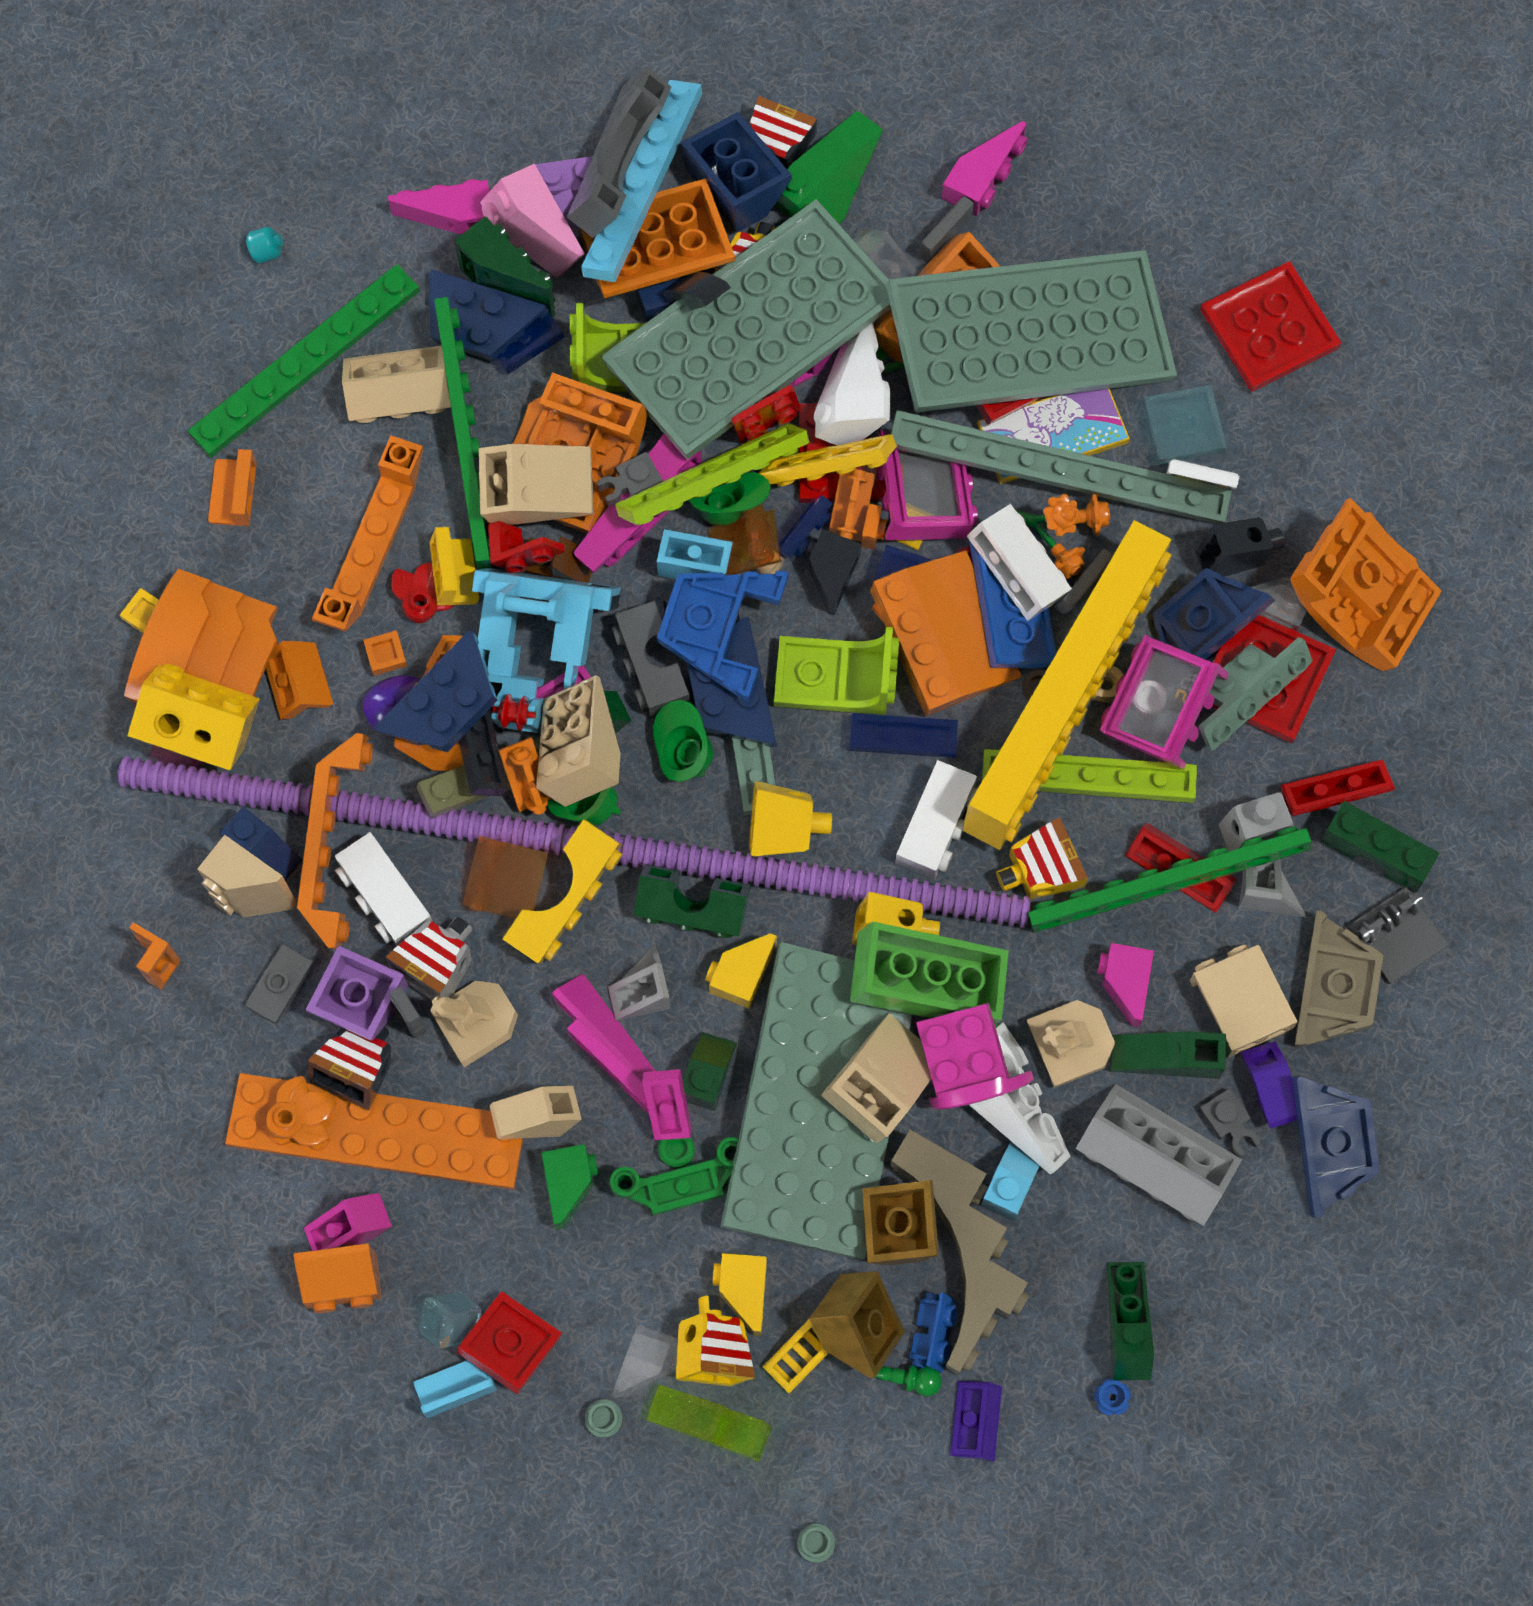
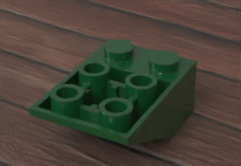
(494, 262)

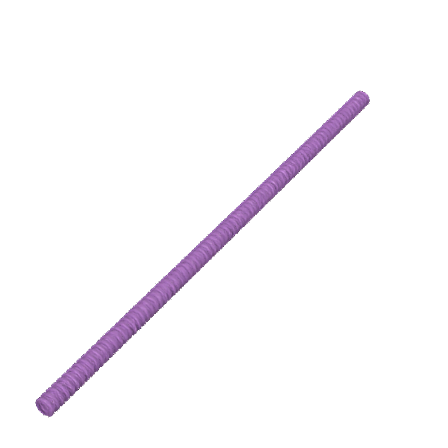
(555, 838)

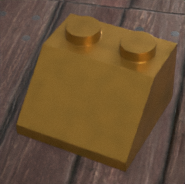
(900, 1223)
(858, 1322)

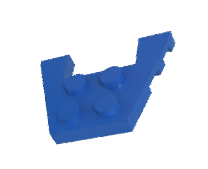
(703, 619)

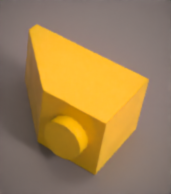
(741, 970)
(743, 1287)

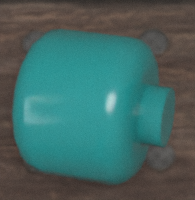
(264, 244)

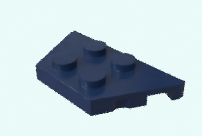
(487, 316)
(1208, 613)
(444, 700)
(722, 709)
(1334, 1142)

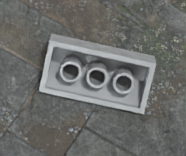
(1159, 1154)

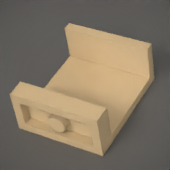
(1244, 998)

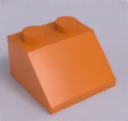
(338, 1277)

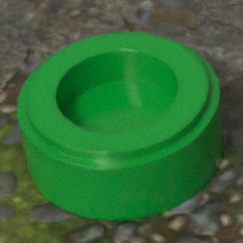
(676, 1152)

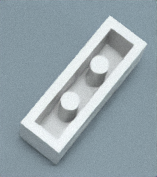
(1019, 562)
(937, 821)
(381, 889)

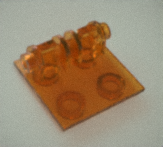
(753, 540)
(504, 877)

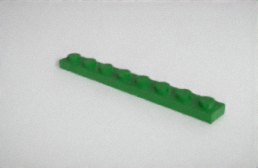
(303, 361)
(463, 418)
(1183, 875)

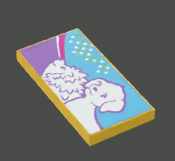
(1071, 422)

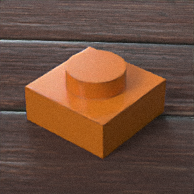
(874, 527)
(385, 653)

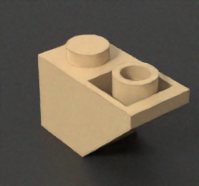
(536, 1113)

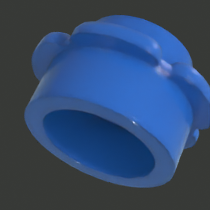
(1122, 1395)

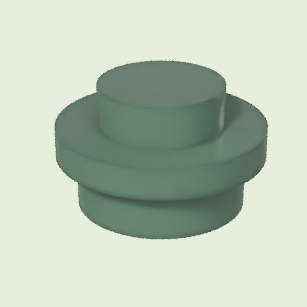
(603, 1418)
(816, 1543)

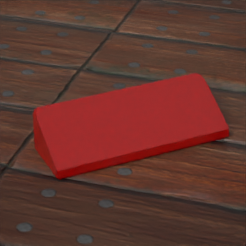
(1336, 787)
(1166, 851)

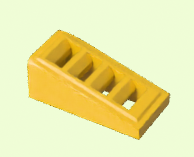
(779, 1374)

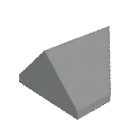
(1269, 891)
(641, 989)

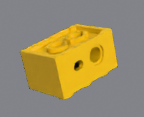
(193, 716)

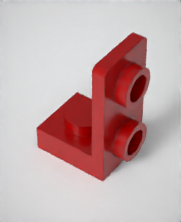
(510, 552)

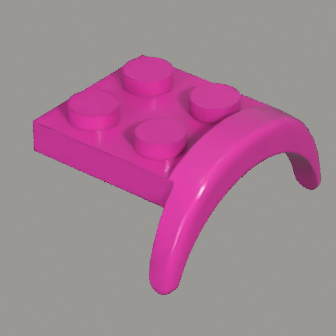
(966, 1058)

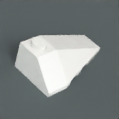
(855, 395)
(1019, 1114)

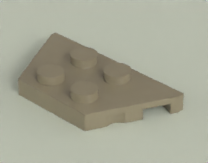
(1338, 984)

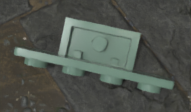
(1250, 684)

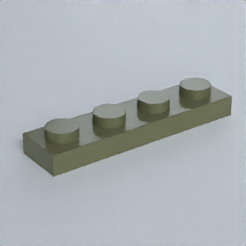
(451, 790)

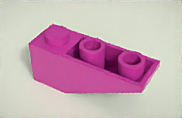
(983, 167)
(442, 206)

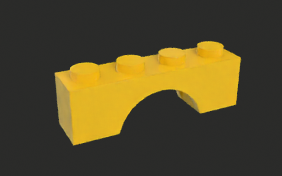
(590, 855)

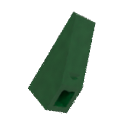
(1170, 1054)
(1129, 1321)

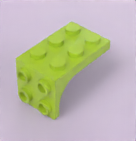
(589, 343)
(837, 674)

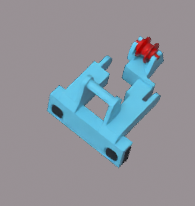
(571, 609)

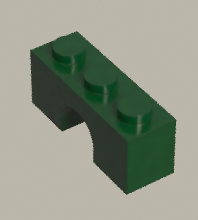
(1400, 855)
(662, 901)

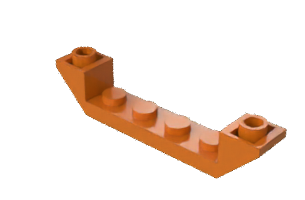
(374, 537)
(349, 756)

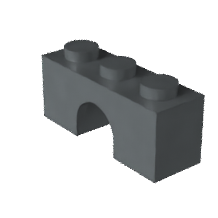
(638, 633)

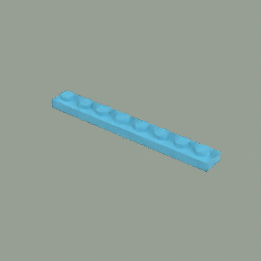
(643, 181)

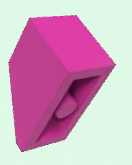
(1127, 979)
(349, 1223)

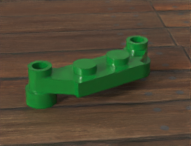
(678, 1187)

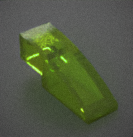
(709, 1423)

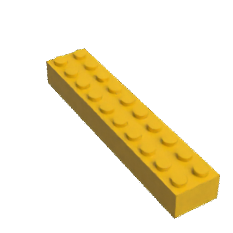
(1068, 686)

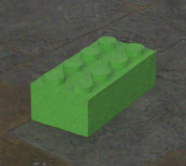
(926, 972)

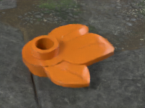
(305, 1110)

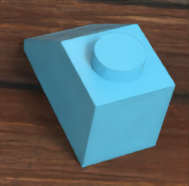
(691, 554)
(1010, 1182)

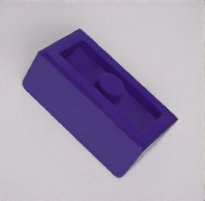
(976, 1420)

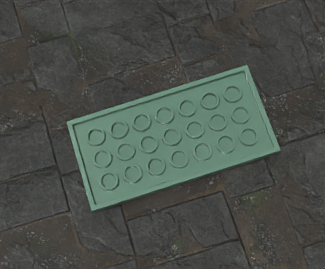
(785, 312)
(1030, 330)
(796, 1155)

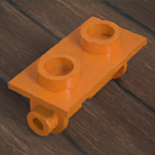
(851, 504)
(521, 768)

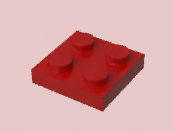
(509, 1342)

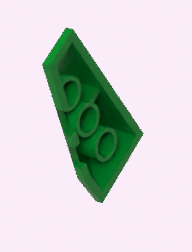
(832, 168)

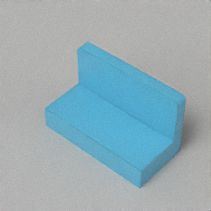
(452, 1388)

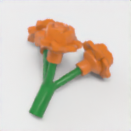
(1062, 517)

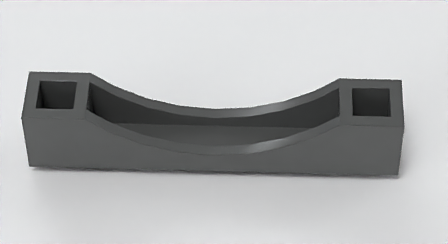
(601, 189)

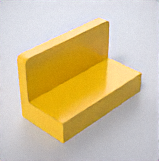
(452, 569)

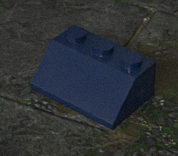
(738, 170)

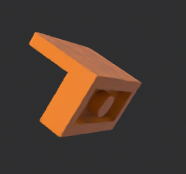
(233, 490)
(297, 678)
(159, 959)

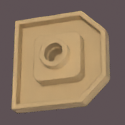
(475, 1019)
(1072, 1041)

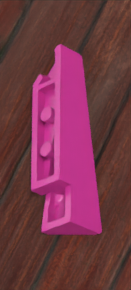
(615, 536)
(603, 1036)

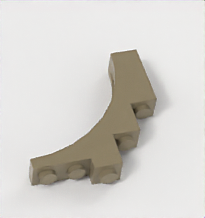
(975, 1236)

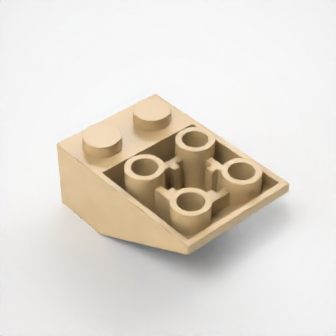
(535, 482)
(577, 744)
(881, 1080)

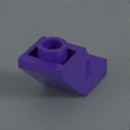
(1272, 1083)

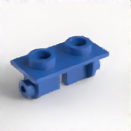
(938, 1315)

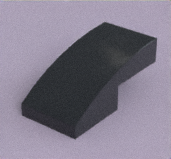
(696, 289)

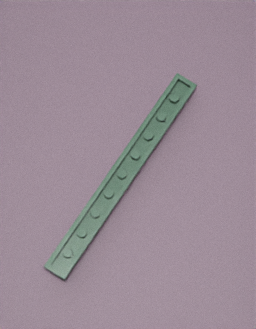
(1060, 468)

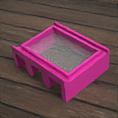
(926, 497)
(1160, 700)

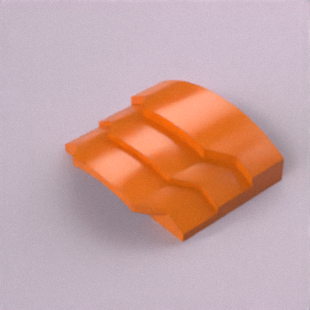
(589, 417)
(1364, 588)
(207, 634)

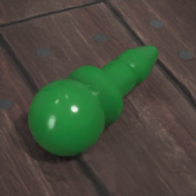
(924, 1380)

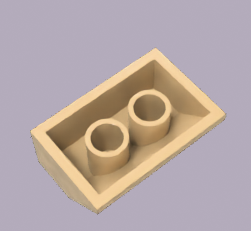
(395, 384)
(243, 882)

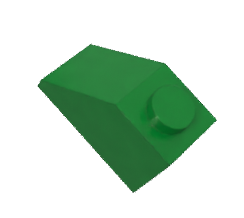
(568, 1180)

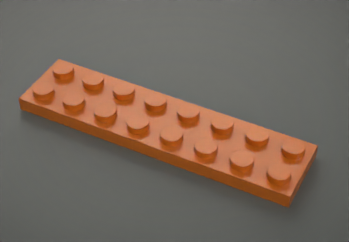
(391, 1136)

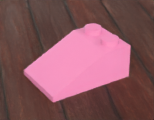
(533, 220)

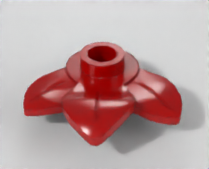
(417, 588)

